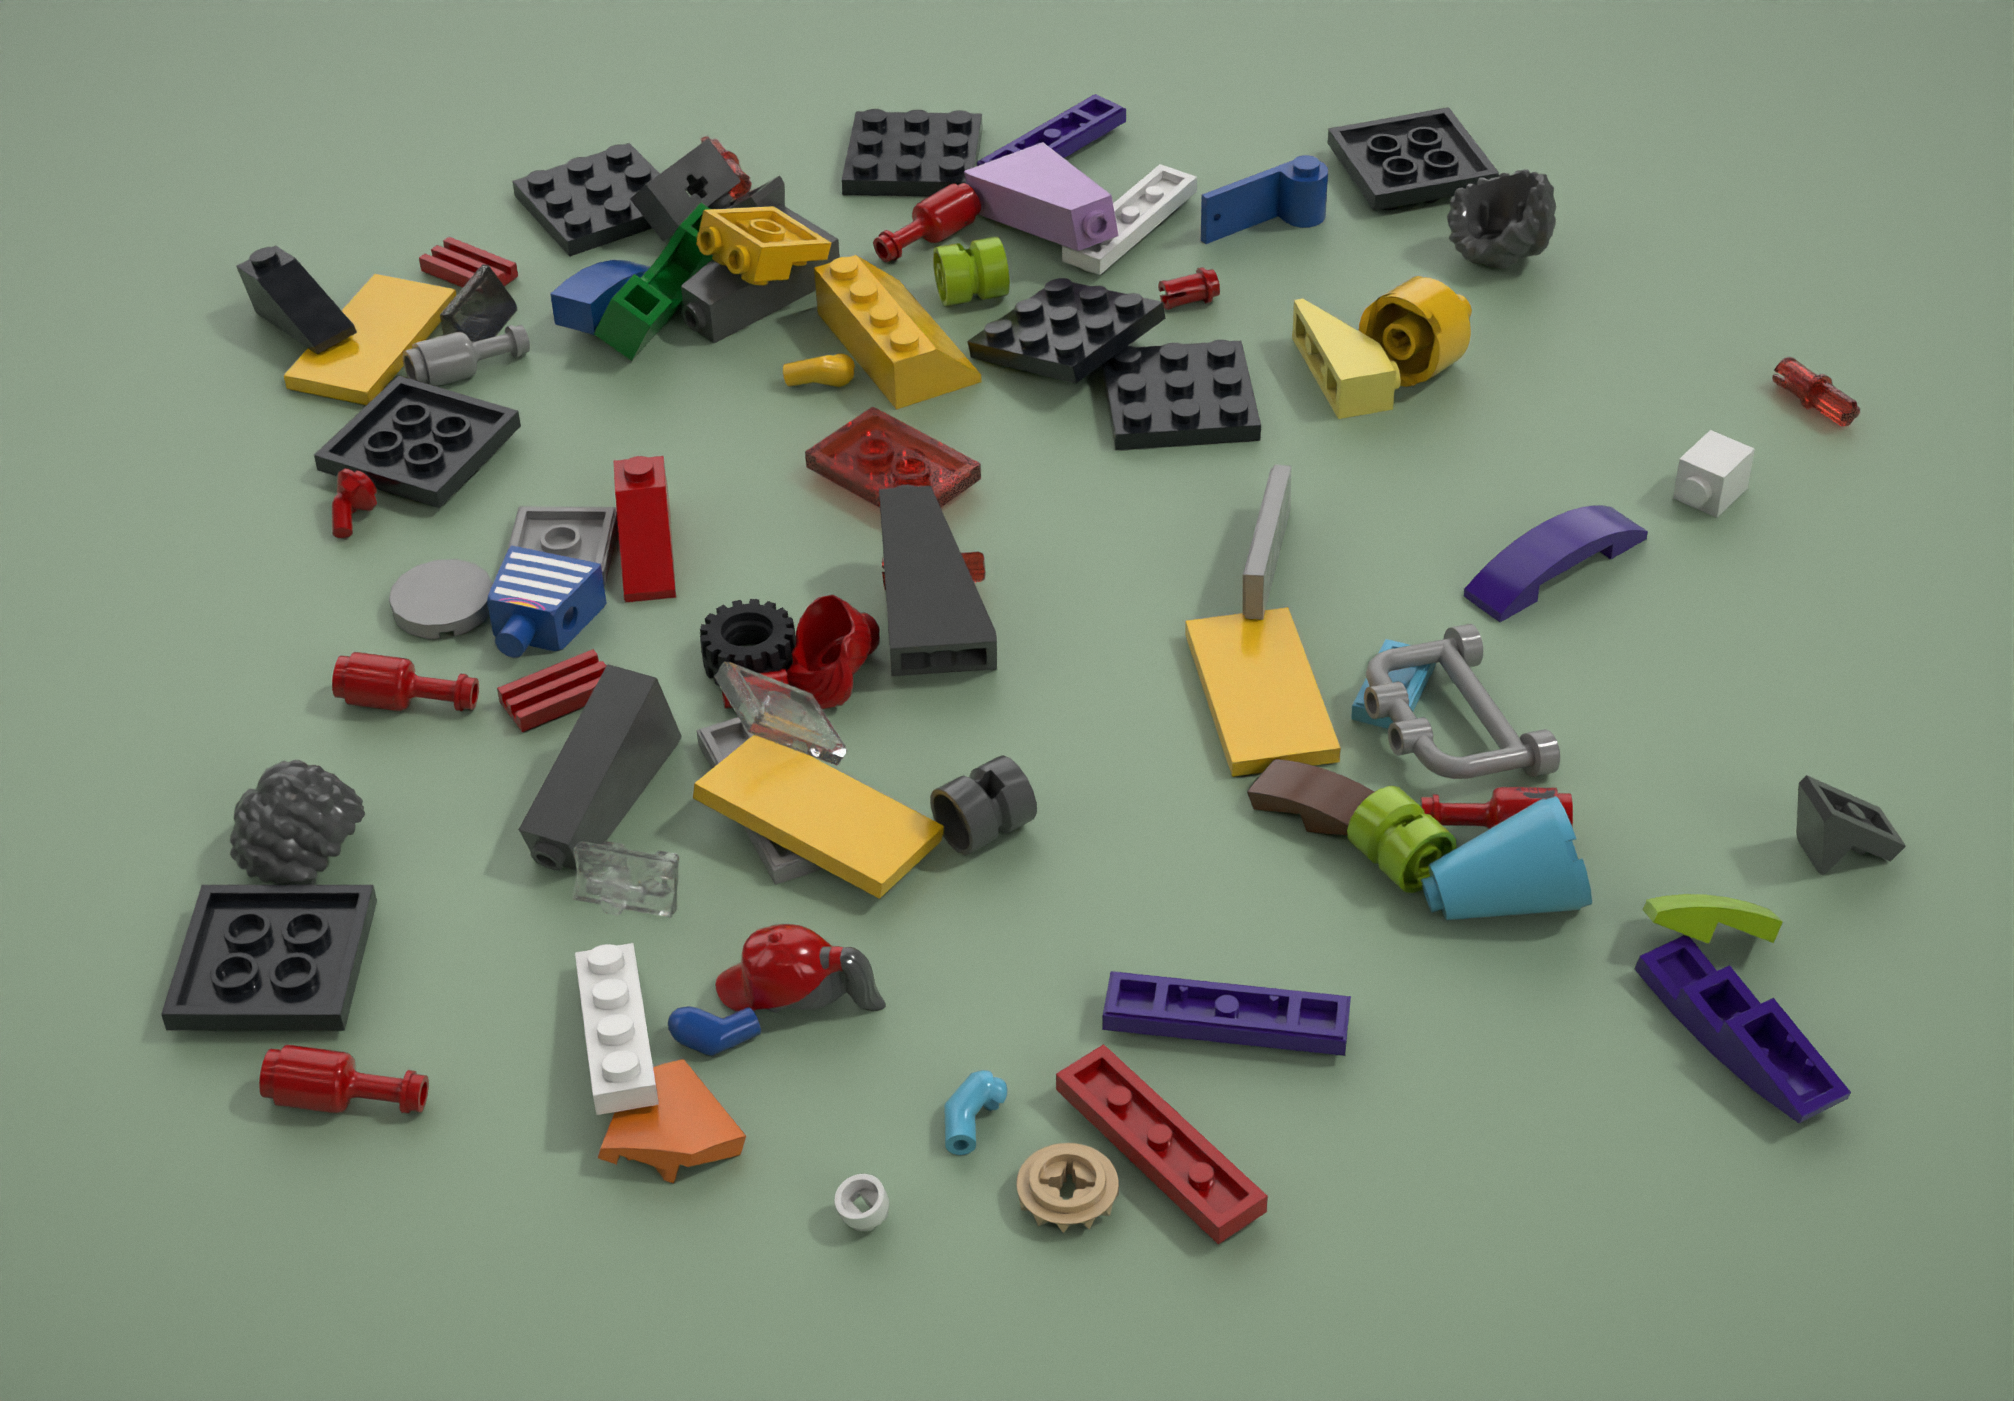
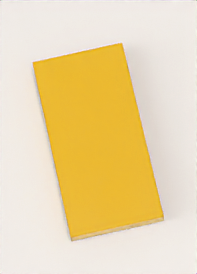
(388, 320)
(1261, 691)
(819, 814)

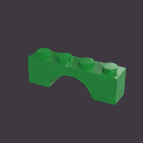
(650, 301)

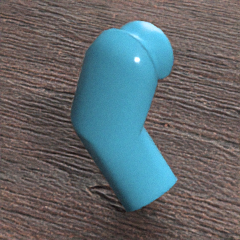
(962, 1107)

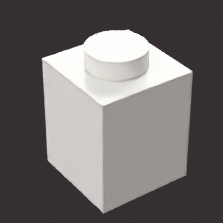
(1713, 473)

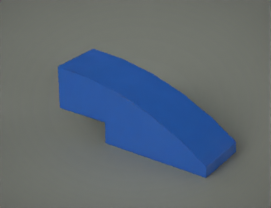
(585, 295)

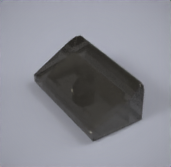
(479, 307)

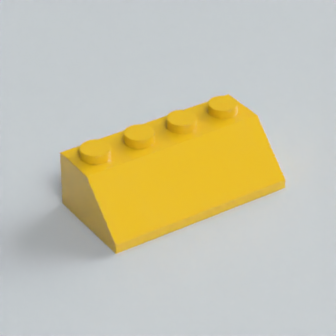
(889, 333)

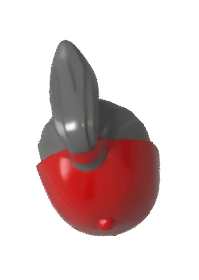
(796, 970)

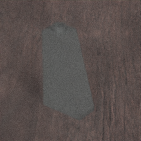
(723, 303)
(930, 596)
(602, 767)

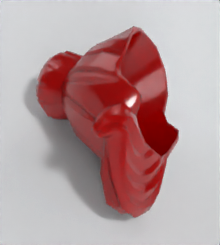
(830, 649)

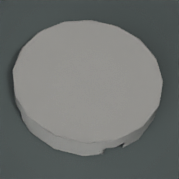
(441, 598)

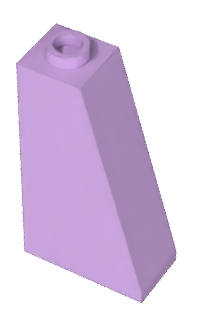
(1044, 197)

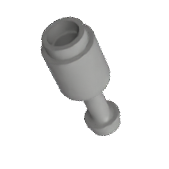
(456, 357)

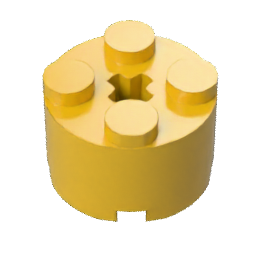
(1419, 327)

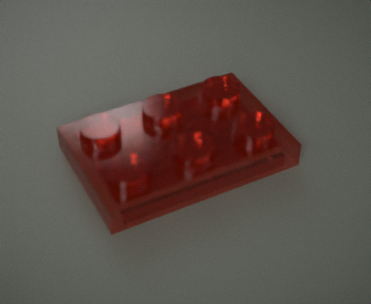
(887, 453)

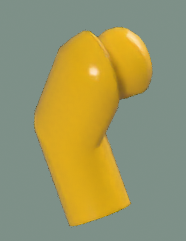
(825, 370)

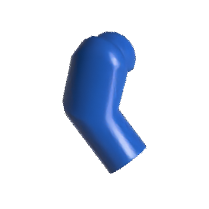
(711, 1033)

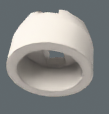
(871, 1192)

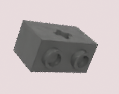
(699, 173)

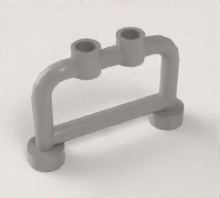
(1457, 652)

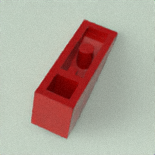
(644, 528)

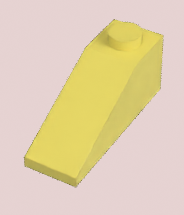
(1344, 362)

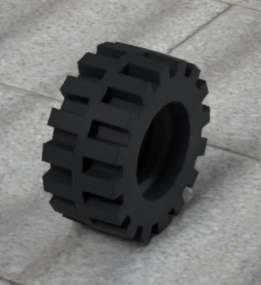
(746, 624)

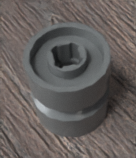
(985, 803)

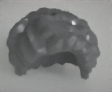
(1503, 218)
(293, 823)

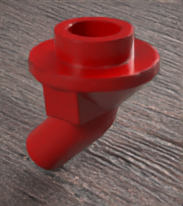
(354, 493)

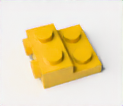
(759, 242)

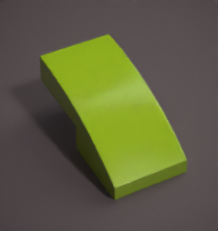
(1700, 913)

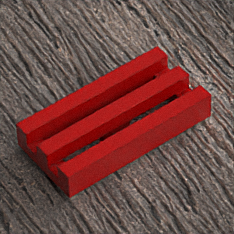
(460, 261)
(552, 690)

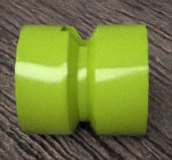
(971, 271)
(1399, 836)

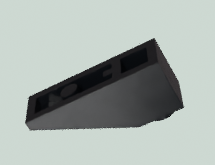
(293, 300)

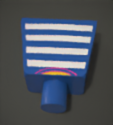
(542, 600)

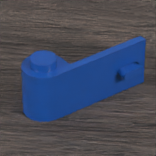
(1288, 191)

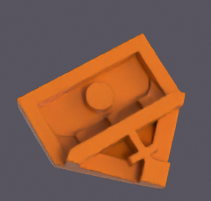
(682, 1130)

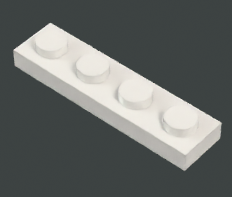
(1136, 216)
(615, 1029)

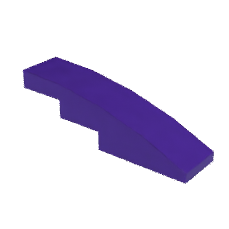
(1743, 1034)

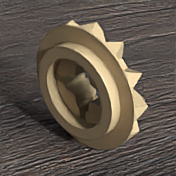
(1044, 1176)

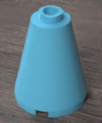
(1512, 869)

